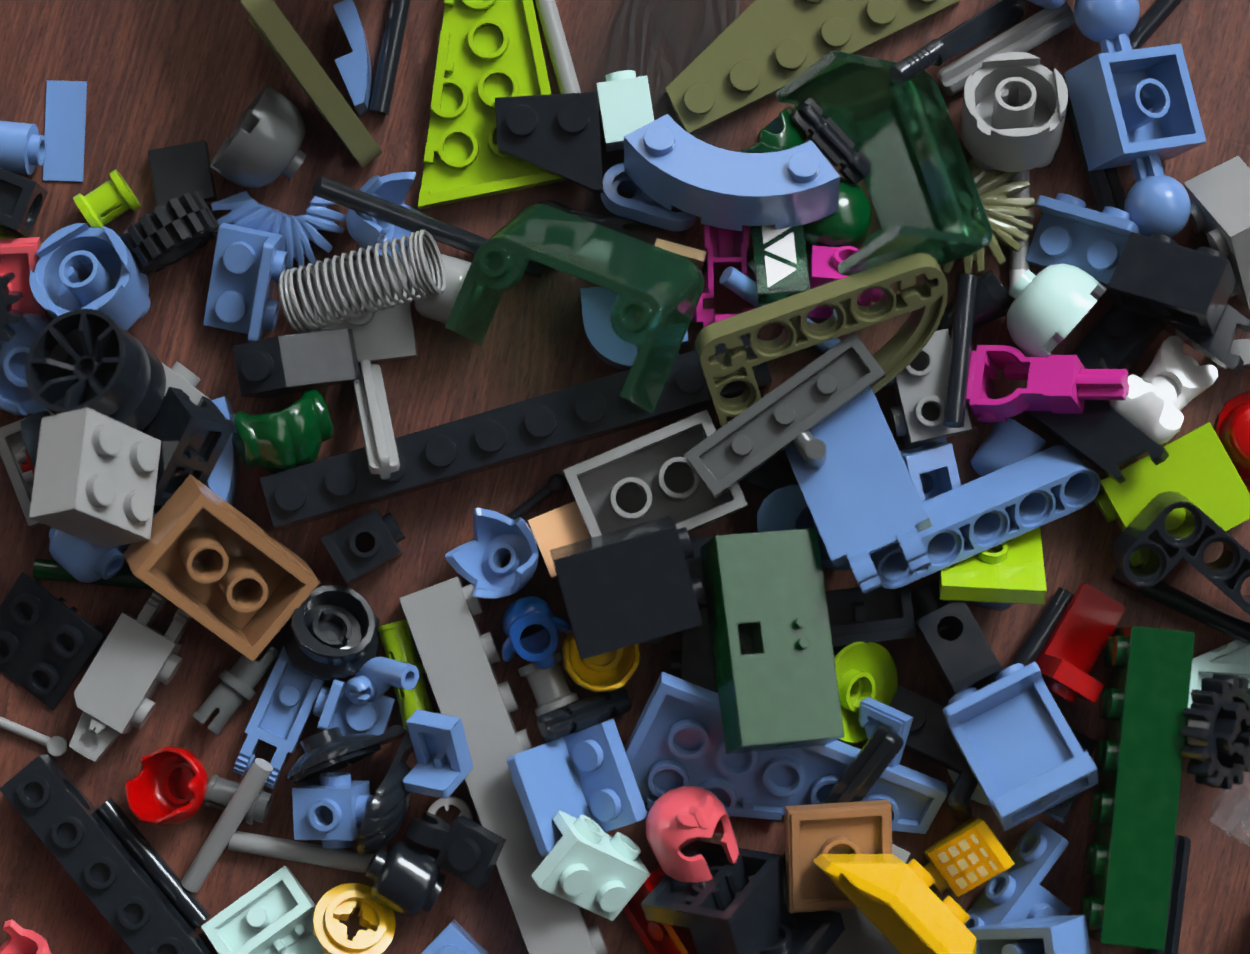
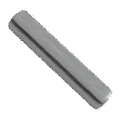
(1017, 39)
(376, 420)

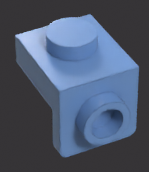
(440, 754)

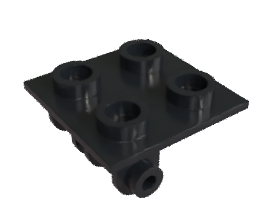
(44, 640)

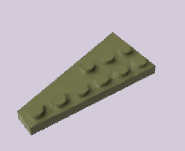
(778, 43)

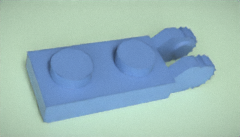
(279, 716)

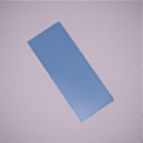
(65, 130)

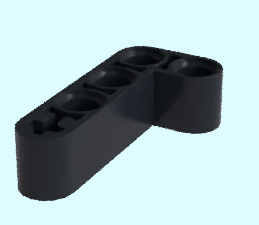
(1186, 541)

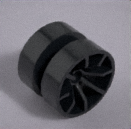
(95, 365)

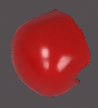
(167, 787)

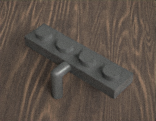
(786, 417)

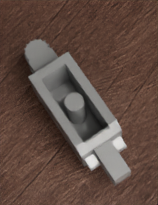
(125, 676)

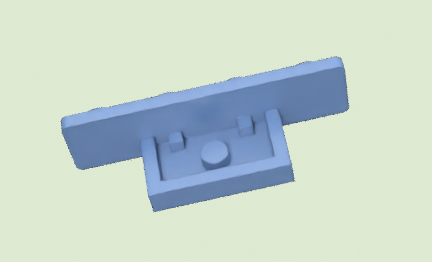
(1018, 891)

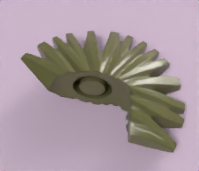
(1002, 212)

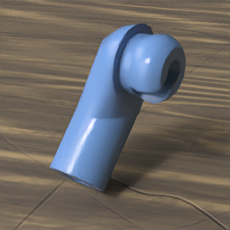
(377, 677)

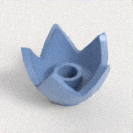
(370, 230)
(483, 557)

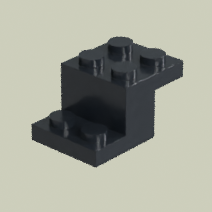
(741, 907)

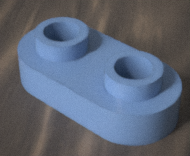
(641, 206)

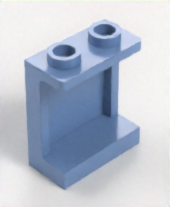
(1019, 745)

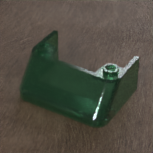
(917, 168)
(652, 285)

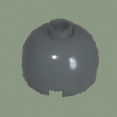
(263, 142)

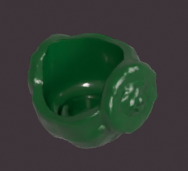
(283, 437)

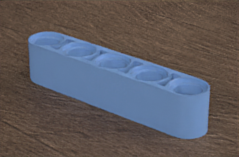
(994, 511)

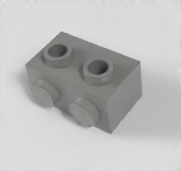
(922, 394)

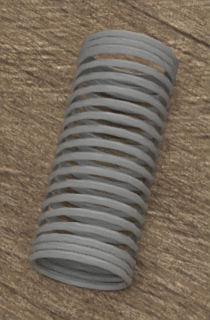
(422, 263)

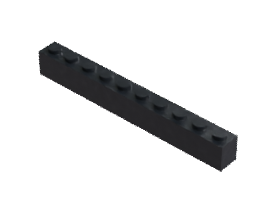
(488, 442)

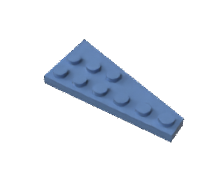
(683, 745)

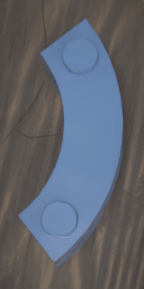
(728, 185)

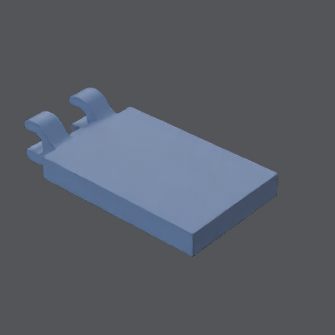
(862, 491)

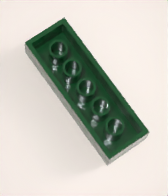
(1137, 786)

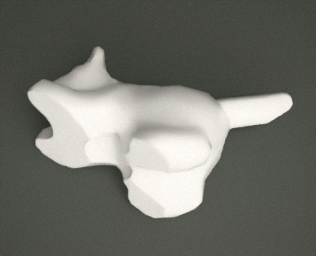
(1164, 391)

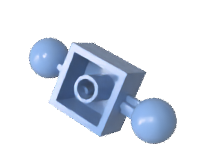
(1135, 112)

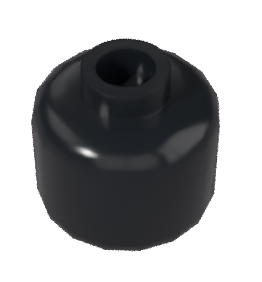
(405, 878)

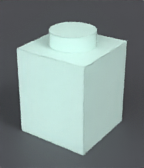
(623, 106)

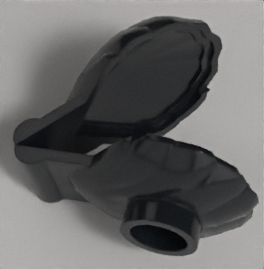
(332, 752)

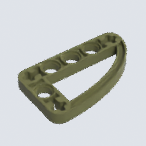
(736, 364)

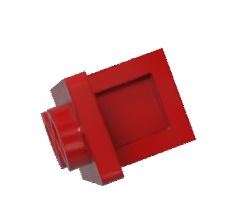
(1078, 643)

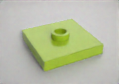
(1000, 574)

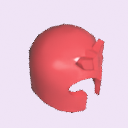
(682, 818)

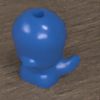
(532, 631)

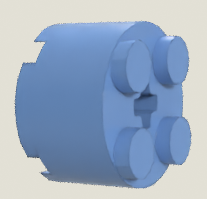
(89, 271)

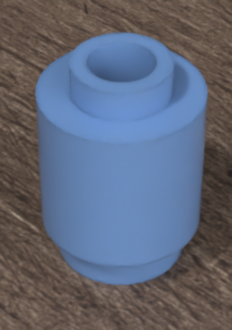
(21, 147)

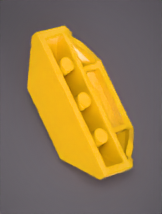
(900, 902)

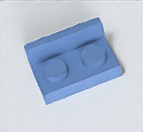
(1080, 236)
(244, 281)

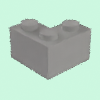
(1223, 213)

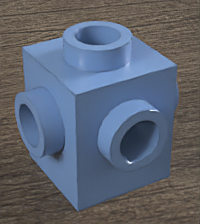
(330, 809)

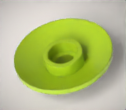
(861, 673)

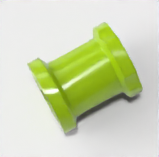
(107, 201)

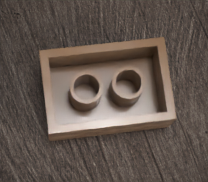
(221, 568)

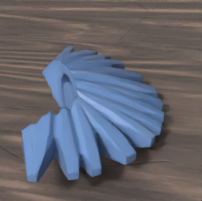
(295, 229)

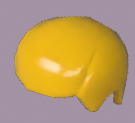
(603, 671)

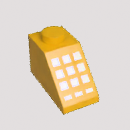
(966, 858)

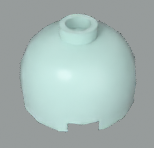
(1049, 307)

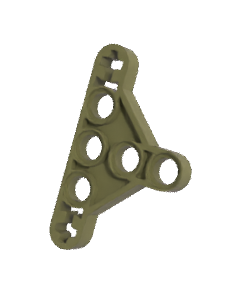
(311, 78)

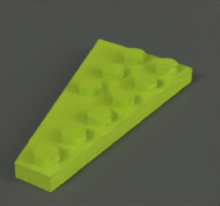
(482, 55)

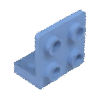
(578, 776)

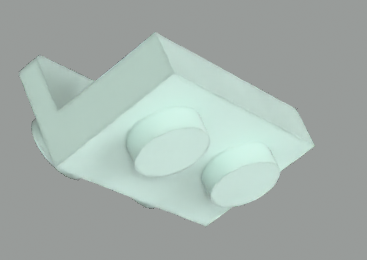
(591, 867)

